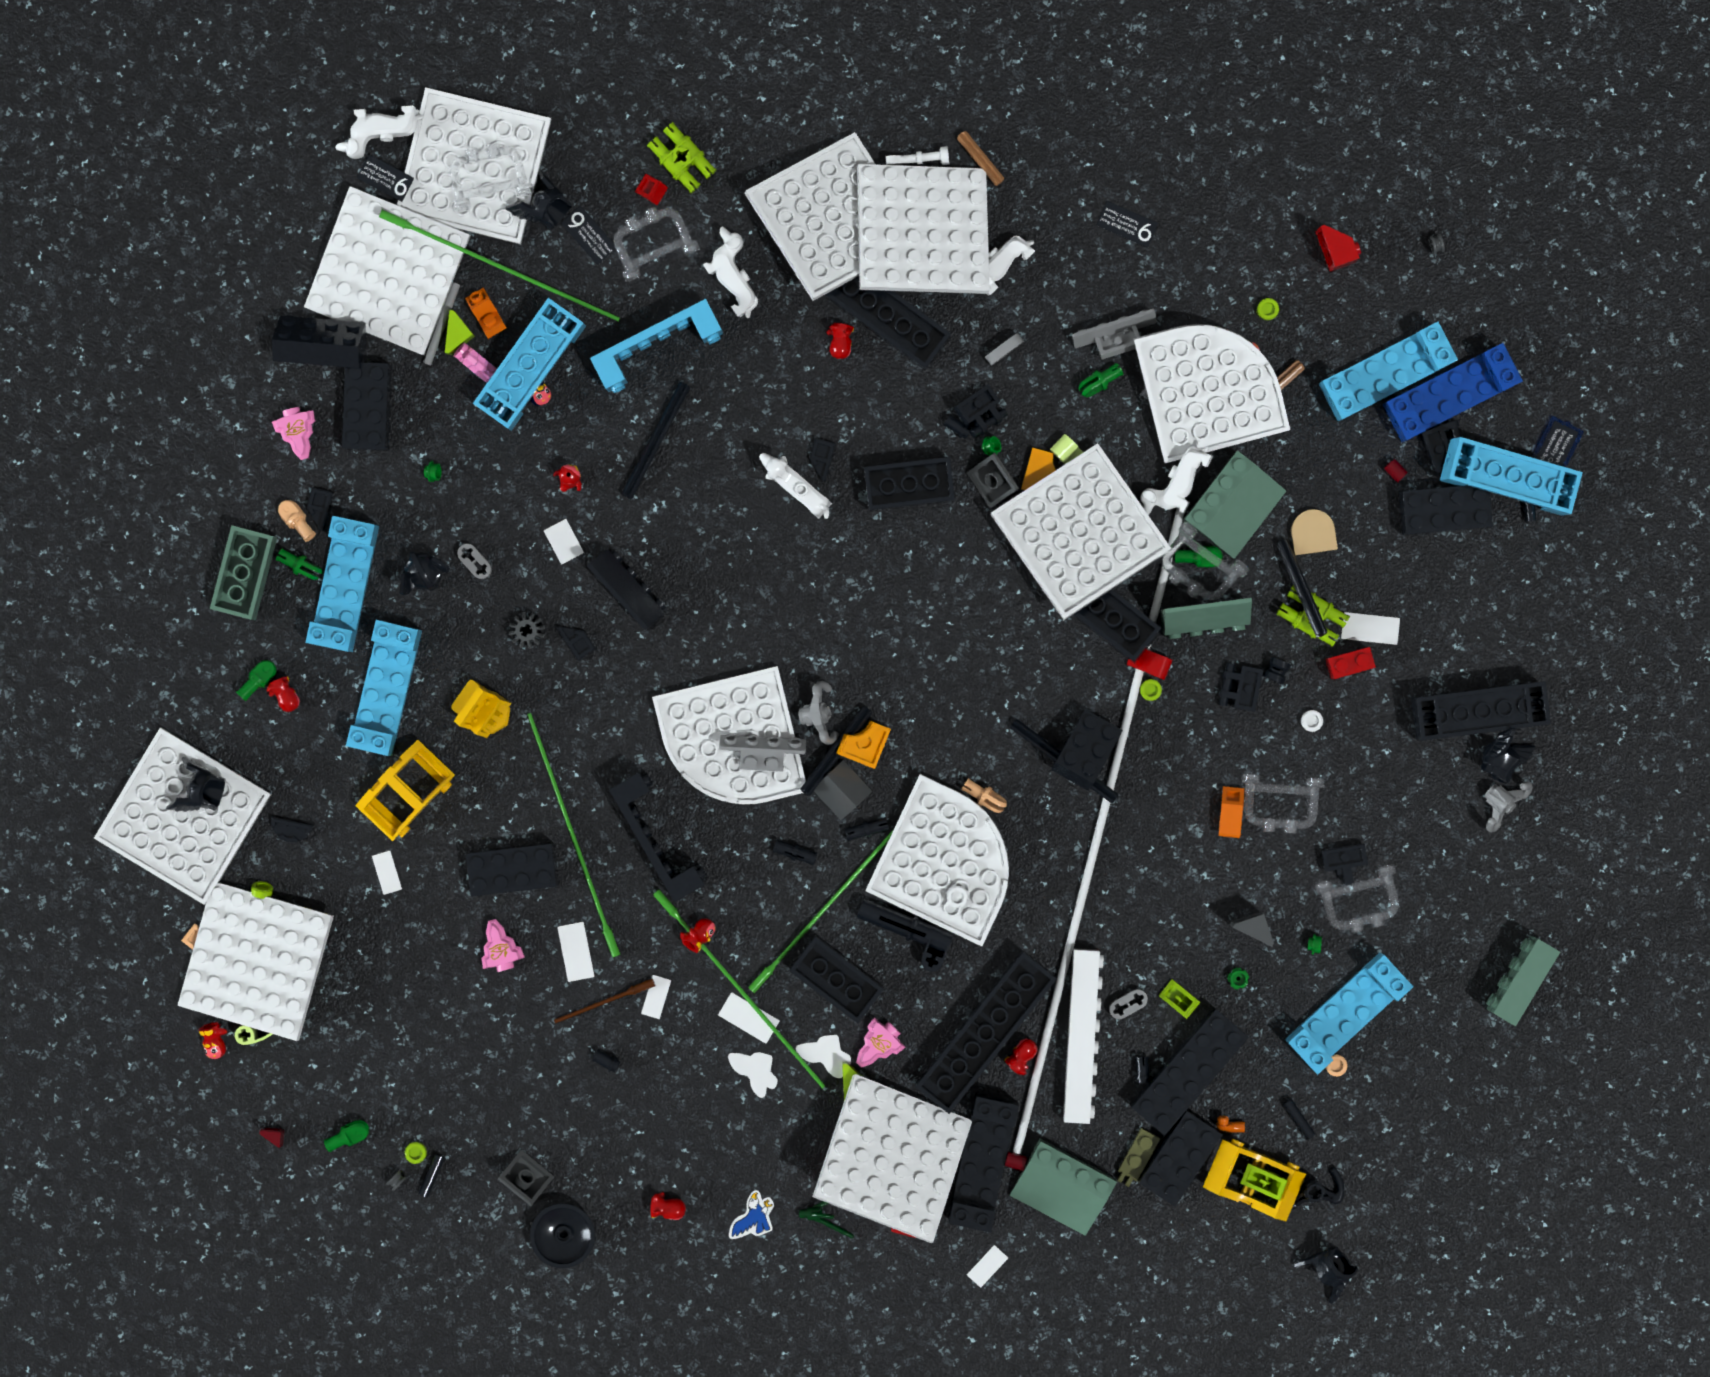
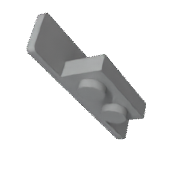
(1115, 336)
(762, 752)

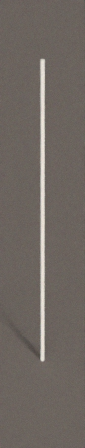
(1090, 862)

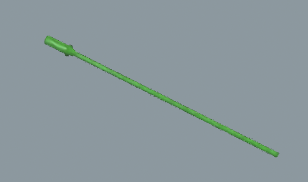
(407, 225)
(674, 913)
(606, 929)
(769, 970)

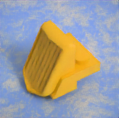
(481, 709)

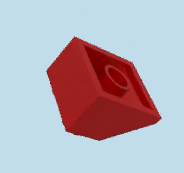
(1337, 247)

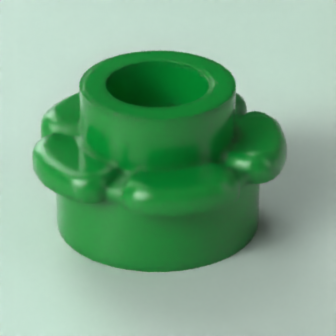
(991, 445)
(433, 471)
(1315, 944)
(1238, 972)

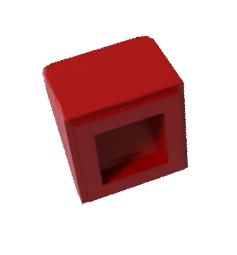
(651, 189)

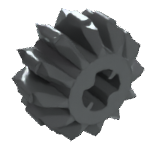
(524, 623)

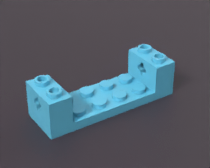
(606, 361)
(528, 363)
(1388, 371)
(1511, 475)
(343, 584)
(385, 688)
(1348, 1012)

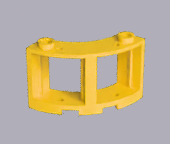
(380, 814)
(1223, 1166)

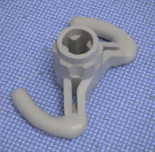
(818, 713)
(1504, 802)

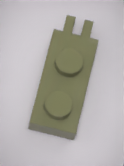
(1137, 1156)

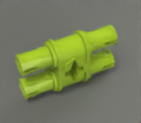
(683, 146)
(1300, 619)

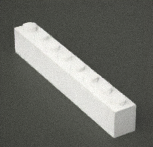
(1081, 1036)

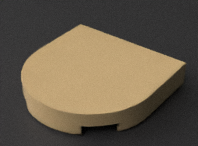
(1313, 533)

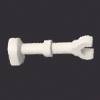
(920, 157)

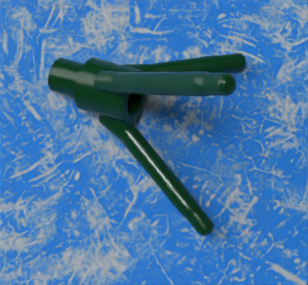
(815, 1213)

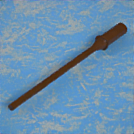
(633, 990)

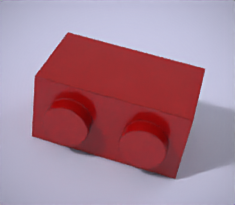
(1350, 663)

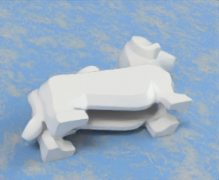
(378, 126)
(1002, 258)
(730, 276)
(1180, 484)
(795, 485)

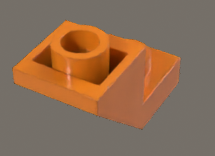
(485, 312)
(1231, 812)

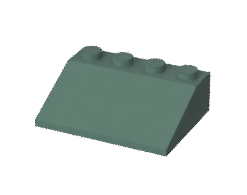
(1235, 504)
(1207, 616)
(1063, 1187)

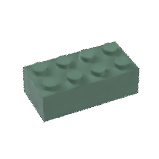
(243, 573)
(1522, 980)

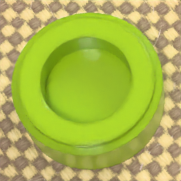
(1267, 309)
(1150, 690)
(261, 889)
(415, 1152)

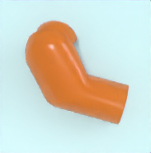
(1229, 1126)

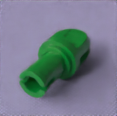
(1099, 380)
(1191, 556)
(297, 564)
(258, 678)
(349, 1135)

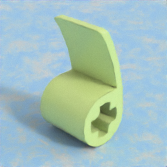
(1066, 449)
(251, 1039)

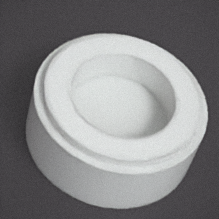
(1311, 720)
(957, 896)

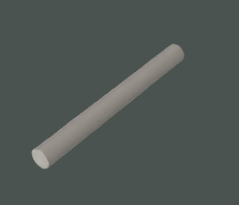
(441, 324)

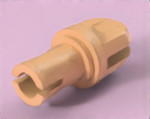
(295, 518)
(985, 796)

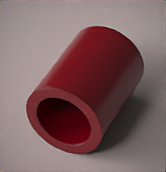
(1395, 470)
(1015, 1161)

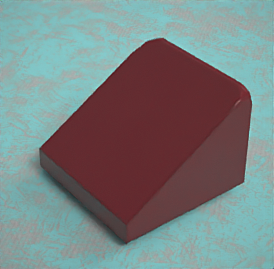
(274, 1135)

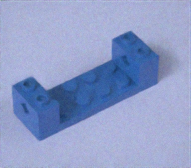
(1452, 392)

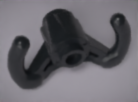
(1314, 1190)

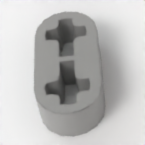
(1004, 349)
(471, 564)
(1126, 998)

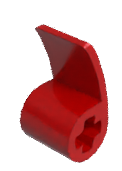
(1152, 664)

